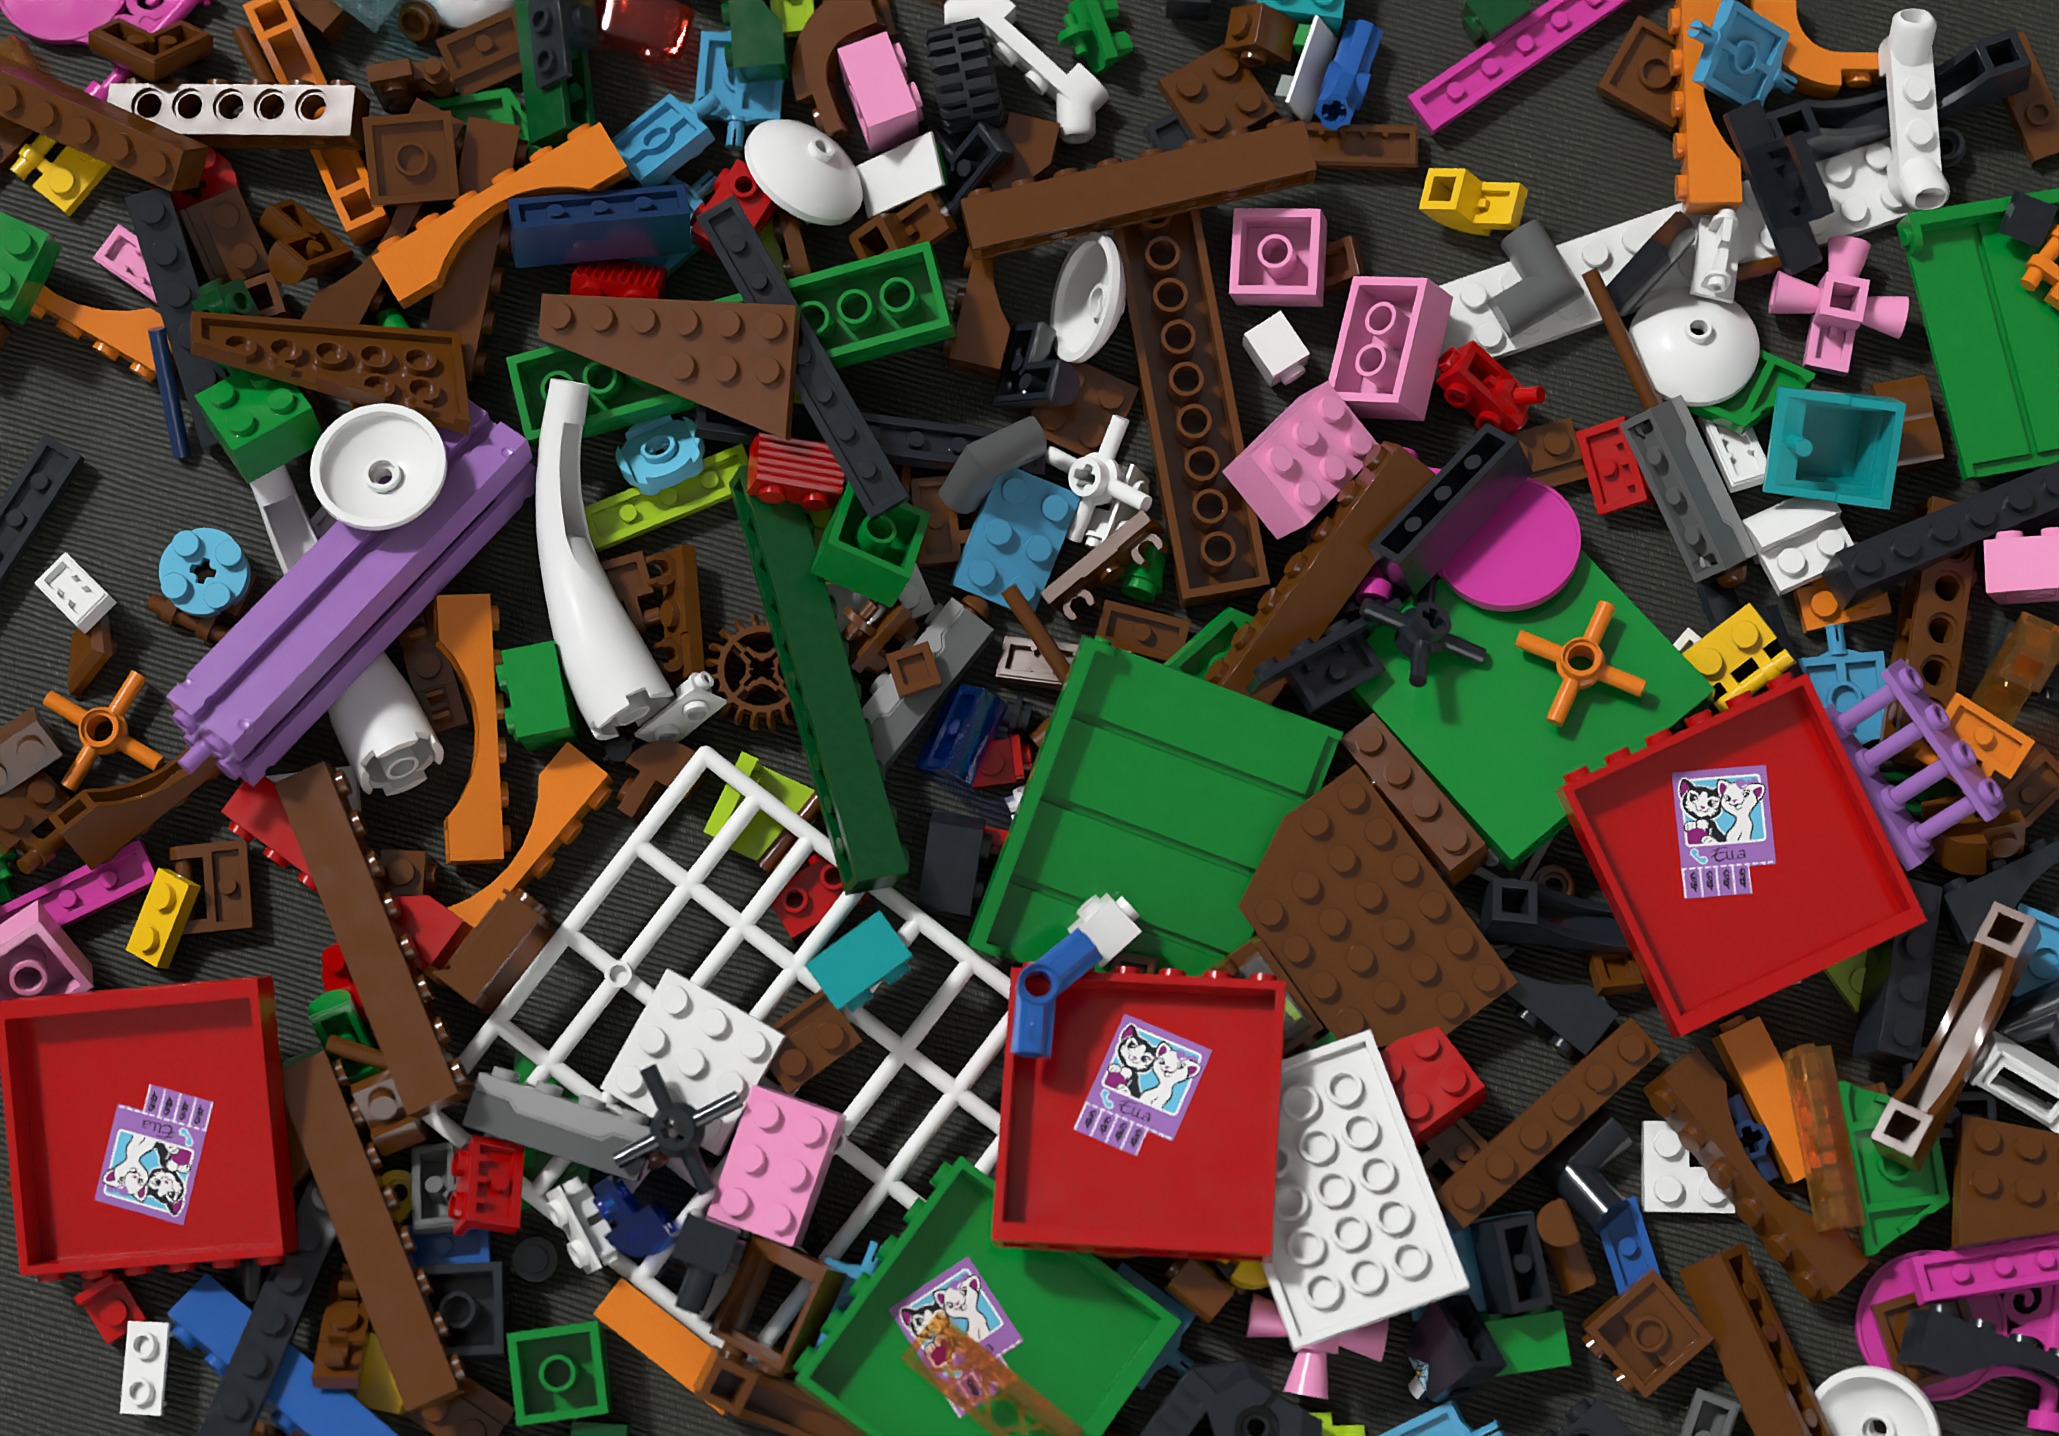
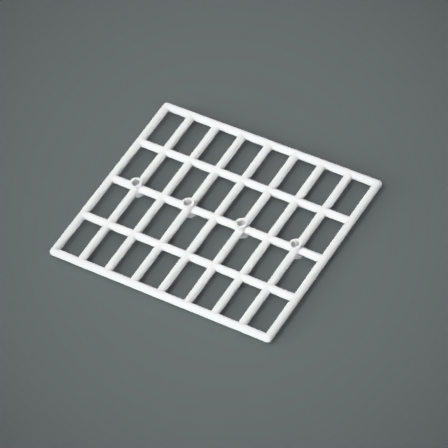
(742, 926)

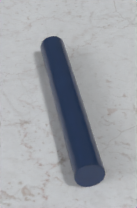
(169, 392)

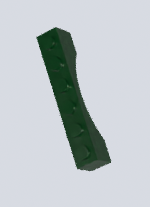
(757, 42)

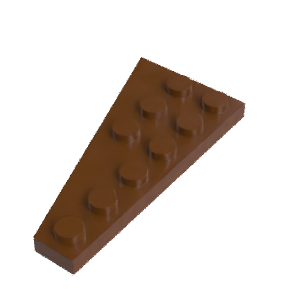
(345, 360)
(2003, 1182)

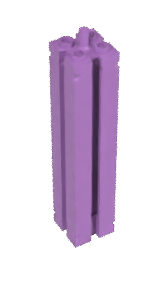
(345, 608)

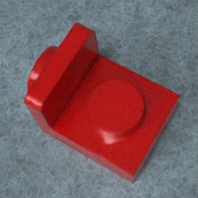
(1004, 764)
(111, 1305)

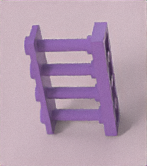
(1909, 838)

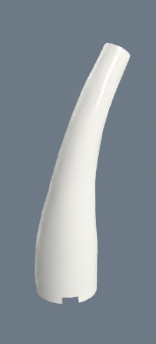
(594, 636)
(378, 715)

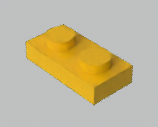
(163, 918)

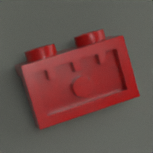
(1612, 469)
(487, 1185)

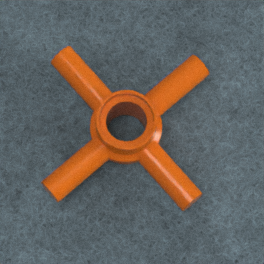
(1578, 680)
(88, 722)

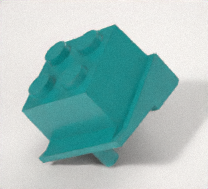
(1834, 446)

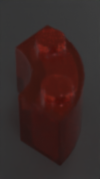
(645, 27)

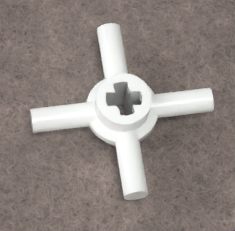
(1097, 478)

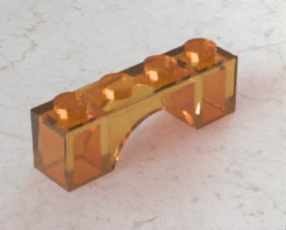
(2019, 668)

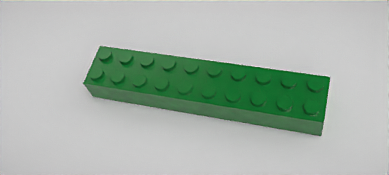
(853, 308)

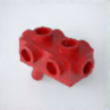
(1485, 388)

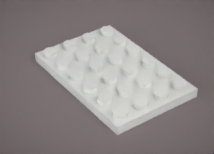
(1352, 1200)

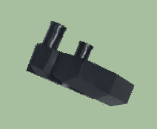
(1230, 1397)

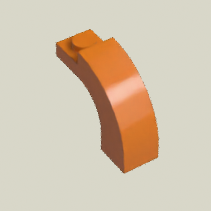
(1815, 68)

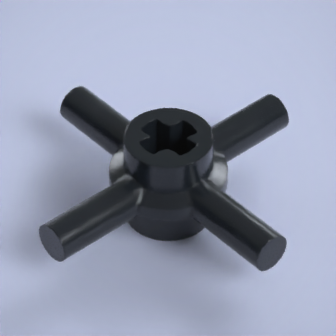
(1422, 632)
(673, 1146)

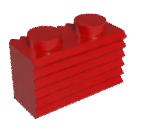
(618, 279)
(793, 472)

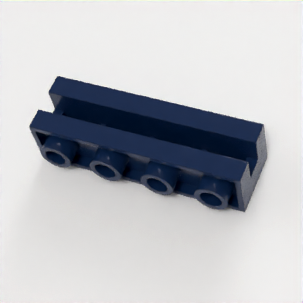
(599, 225)

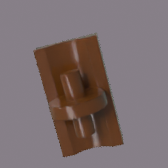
(872, 630)

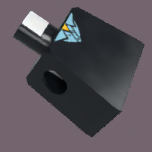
(1451, 1351)

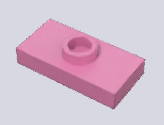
(124, 259)

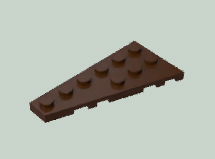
(707, 351)

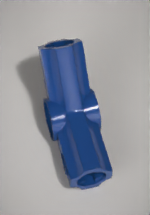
(1348, 74)
(1035, 1015)

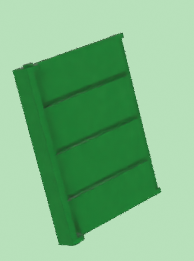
(1988, 335)
(1151, 797)

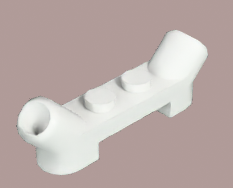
(1908, 66)
(1075, 93)

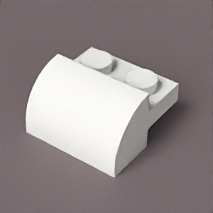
(1796, 540)

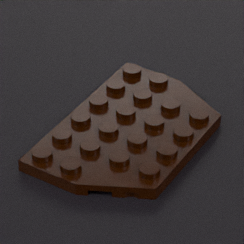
(1368, 920)

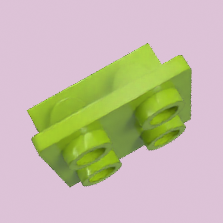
(762, 828)

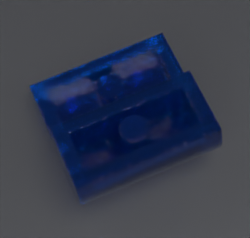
(962, 735)
(638, 1230)

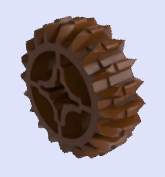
(748, 687)

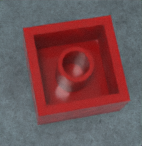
(1431, 1083)

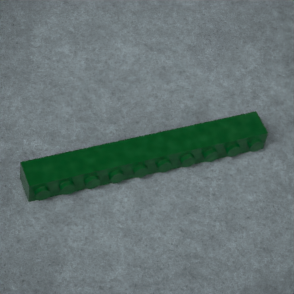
(822, 692)

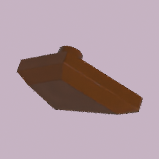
(89, 655)

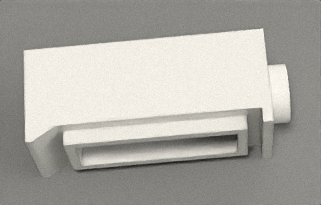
(2002, 1053)

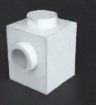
(1276, 350)
(1107, 924)

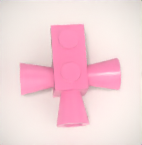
(1838, 306)
(1310, 1367)

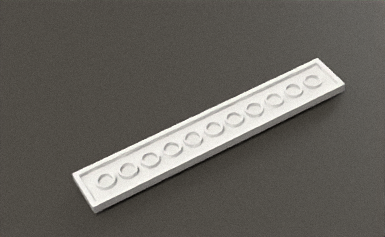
(1855, 187)

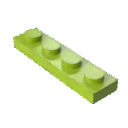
(635, 514)

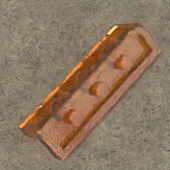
(1823, 1138)
(991, 1372)

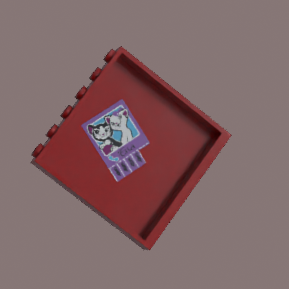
(1739, 853)
(1145, 1119)
(147, 1128)

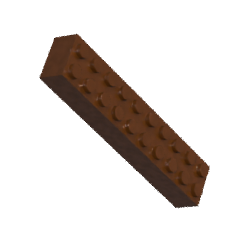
(1189, 410)

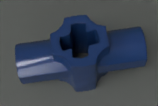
(1759, 1155)

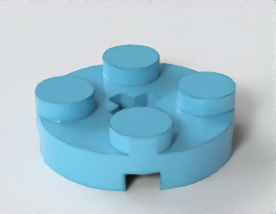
(655, 472)
(189, 551)

